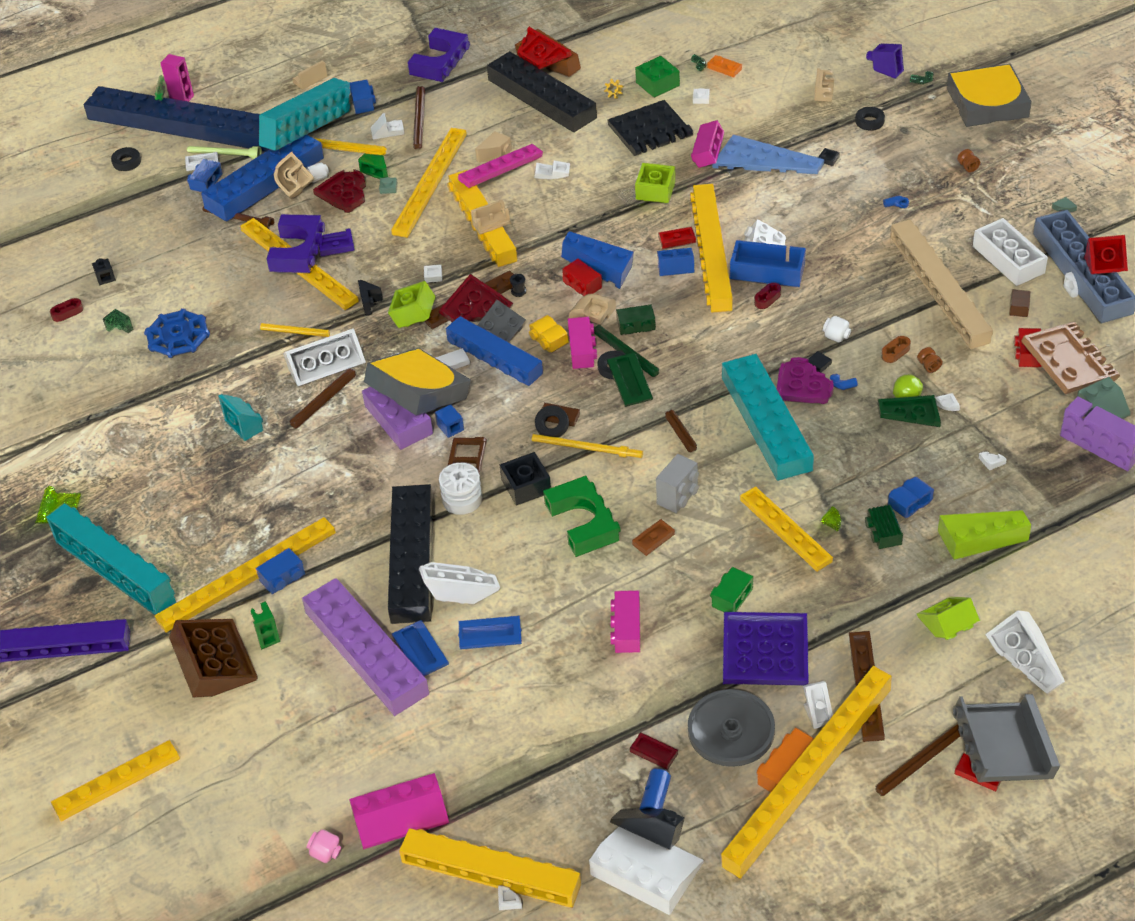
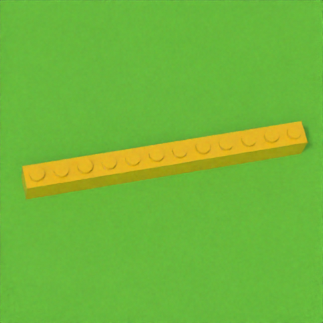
(805, 773)

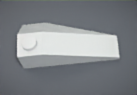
(1025, 647)

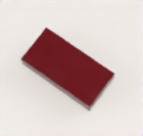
(653, 751)

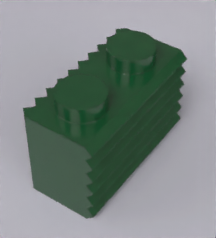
(636, 319)
(884, 527)

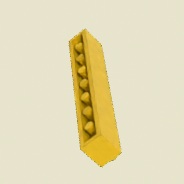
(495, 241)
(490, 867)

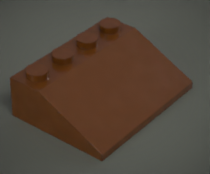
(211, 656)

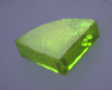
(832, 519)

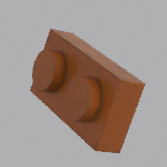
(653, 537)

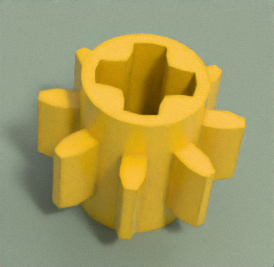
(610, 86)

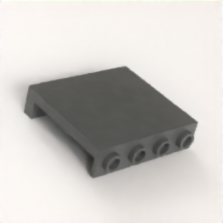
(1006, 740)

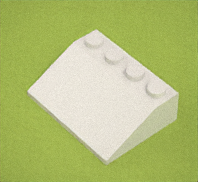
(644, 869)

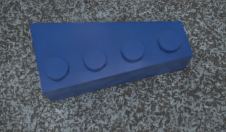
(606, 259)

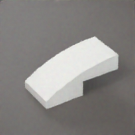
(554, 171)

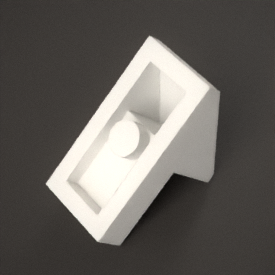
(385, 129)
(818, 704)

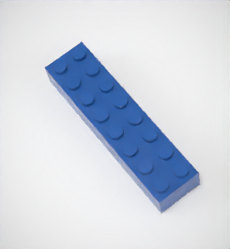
(256, 178)

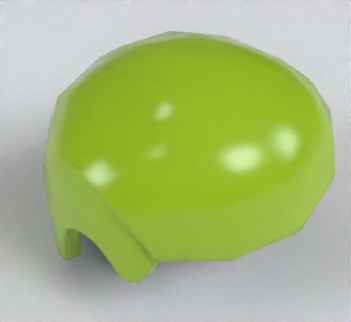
(907, 386)

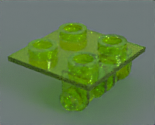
(53, 500)

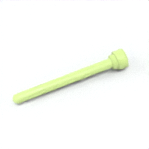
(252, 152)

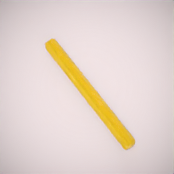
(352, 147)

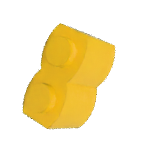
(548, 333)

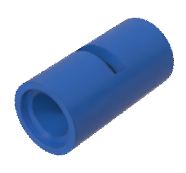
(655, 789)

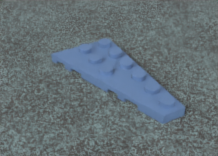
(764, 157)

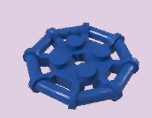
(176, 322)

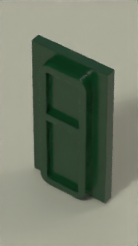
(630, 379)

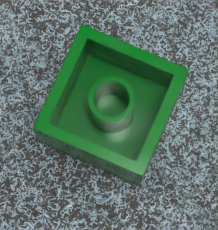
(657, 76)

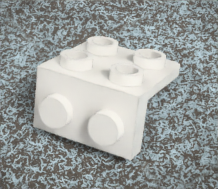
(762, 233)

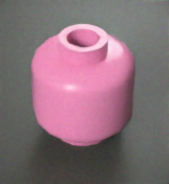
(324, 846)

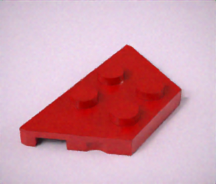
(541, 50)

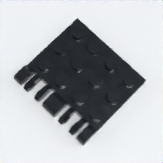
(649, 126)

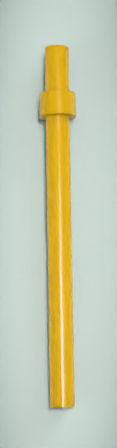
(622, 451)

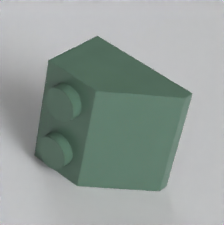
(1107, 396)

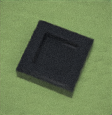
(829, 156)
(820, 361)

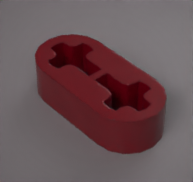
(765, 298)
(66, 309)

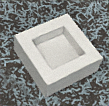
(433, 273)

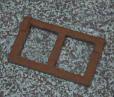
(471, 460)

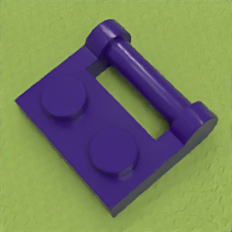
(336, 243)

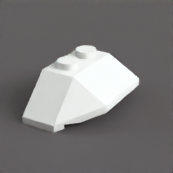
(458, 582)

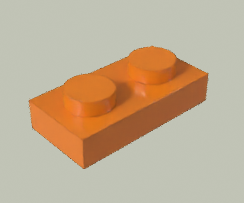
(724, 66)

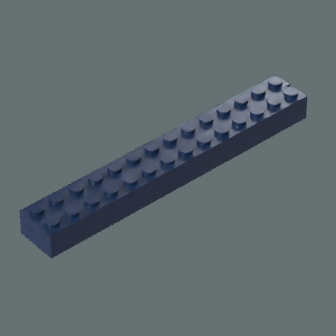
(174, 117)

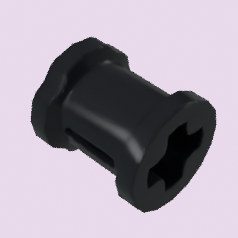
(518, 288)

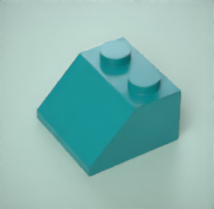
(240, 416)

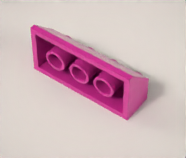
(393, 810)

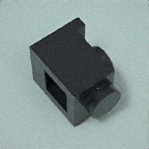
(103, 266)

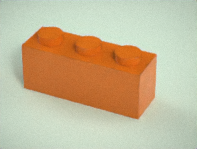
(782, 759)

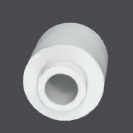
(318, 171)

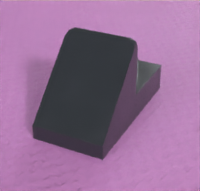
(369, 294)

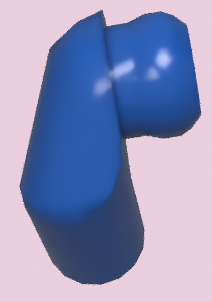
(898, 201)
(843, 384)

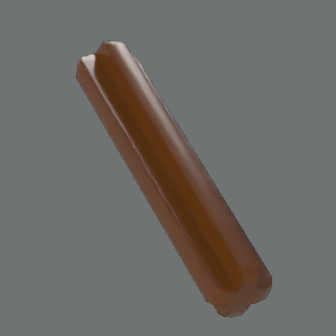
(681, 431)

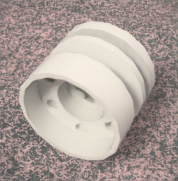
(460, 488)

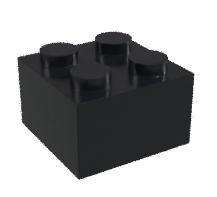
(525, 478)

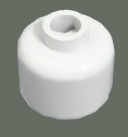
(836, 329)

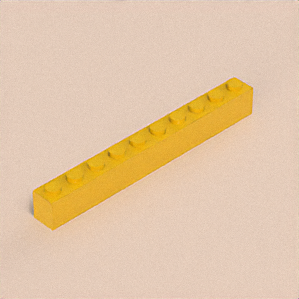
(712, 248)

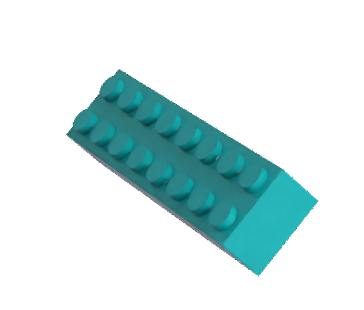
(303, 114)
(767, 417)
(111, 559)

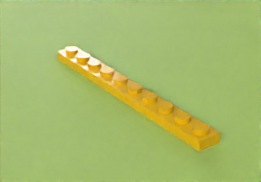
(428, 182)
(316, 277)
(242, 575)

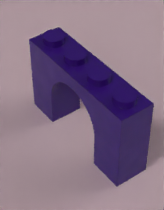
(439, 67)
(302, 257)

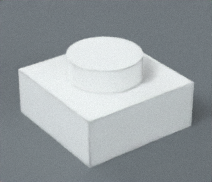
(701, 96)

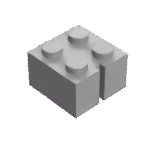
(677, 483)

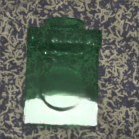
(119, 320)

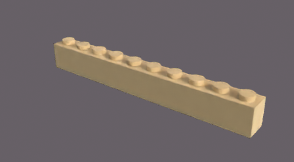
(941, 284)

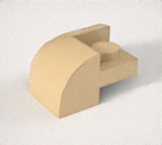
(292, 176)
(595, 307)

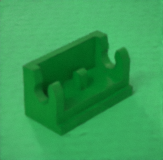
(265, 627)

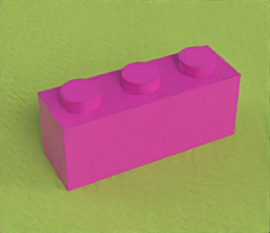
(177, 78)
(707, 144)
(582, 342)
(626, 621)

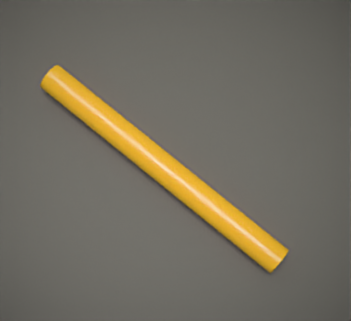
(295, 330)

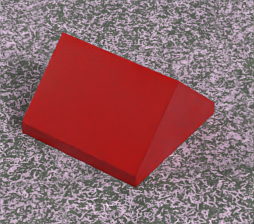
(1106, 254)

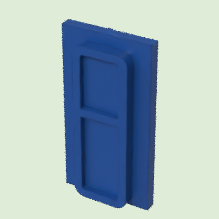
(489, 632)
(420, 648)

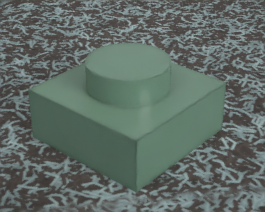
(388, 185)

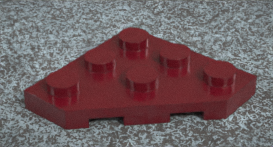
(472, 300)

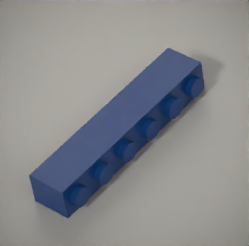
(494, 351)

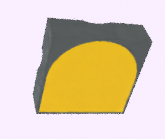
(988, 95)
(417, 381)

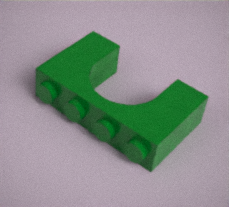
(582, 495)

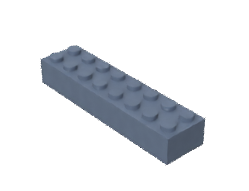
(1066, 245)

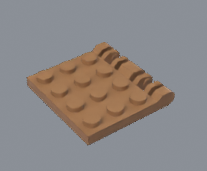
(1067, 358)

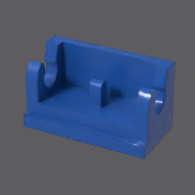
(675, 261)

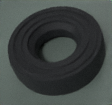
(870, 125)
(124, 153)
(602, 363)
(546, 412)

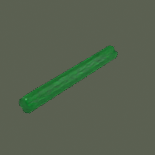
(160, 88)

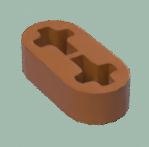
(893, 347)

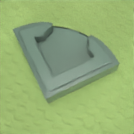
(1064, 204)

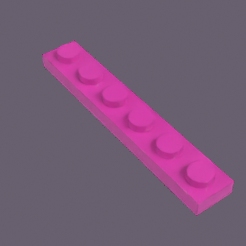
(500, 165)

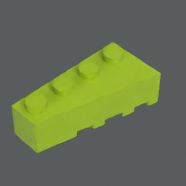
(982, 532)

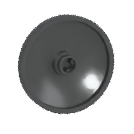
(731, 728)

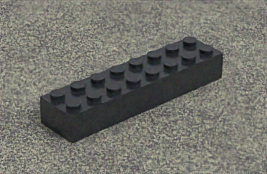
(542, 91)
(409, 549)

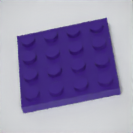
(765, 648)

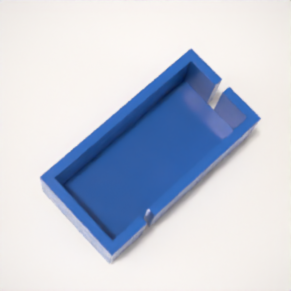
(767, 263)

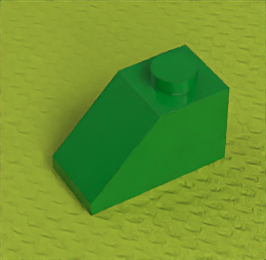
(373, 165)

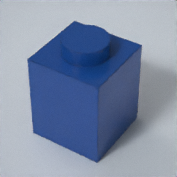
(449, 421)

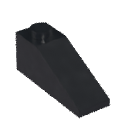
(655, 825)

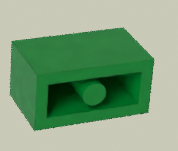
(732, 590)

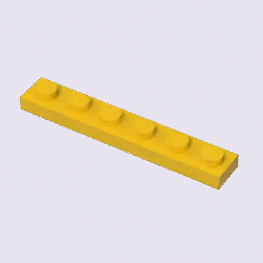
(786, 529)
(115, 780)

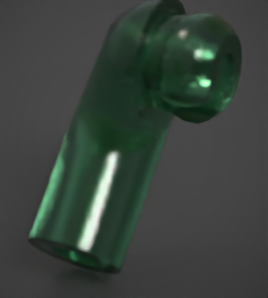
(701, 62)
(922, 79)

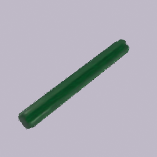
(619, 345)

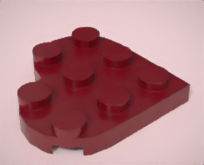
(343, 190)

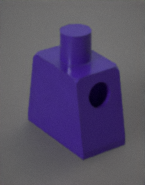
(887, 59)

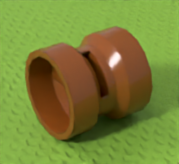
(968, 160)
(929, 359)

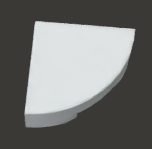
(1071, 285)
(948, 402)
(991, 460)
(508, 899)

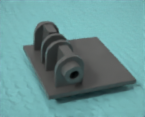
(502, 321)

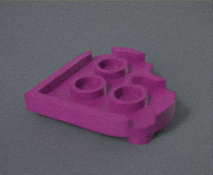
(802, 383)

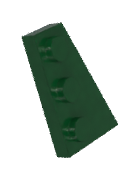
(911, 409)

